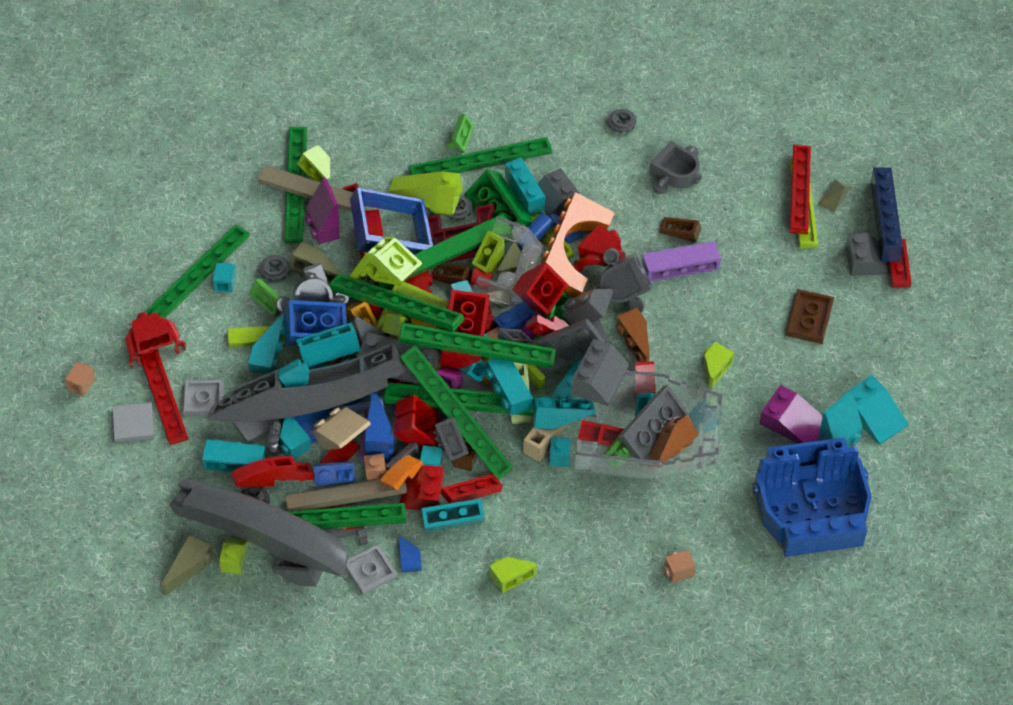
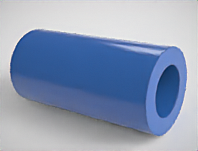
(539, 227)

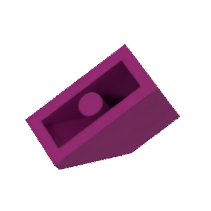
(452, 377)

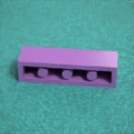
(681, 261)

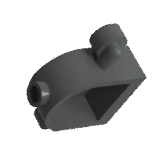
(675, 167)
(625, 278)
(312, 289)

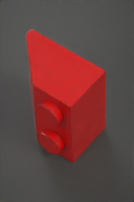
(540, 288)
(424, 488)

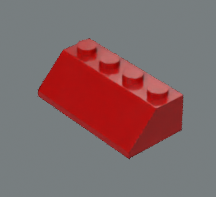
(474, 309)

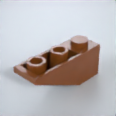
(634, 330)
(673, 437)

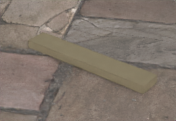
(301, 185)
(341, 495)

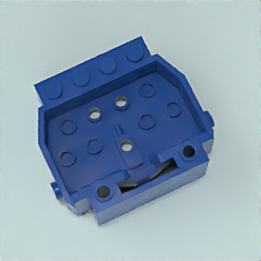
(830, 475)

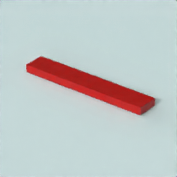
(800, 189)
(163, 397)

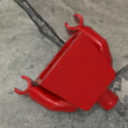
(594, 246)
(151, 333)

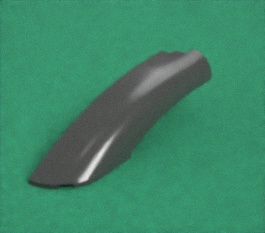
(327, 388)
(260, 524)

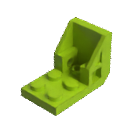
(387, 263)

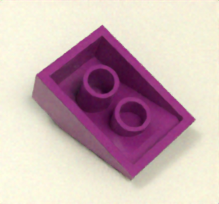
(323, 214)
(791, 416)

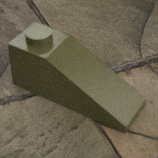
(307, 255)
(188, 563)

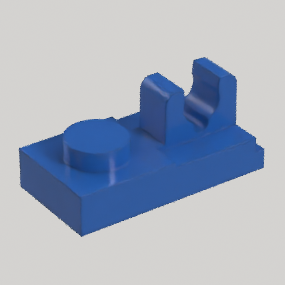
(334, 473)

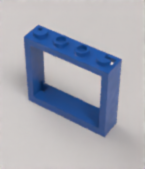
(392, 202)

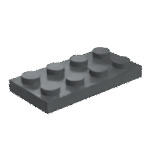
(374, 341)
(570, 344)
(646, 426)

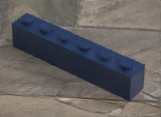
(886, 214)

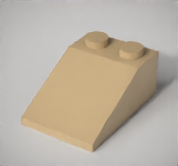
(339, 428)

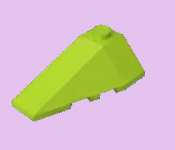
(437, 189)

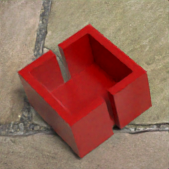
(414, 421)

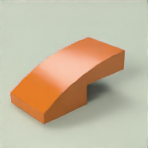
(400, 471)

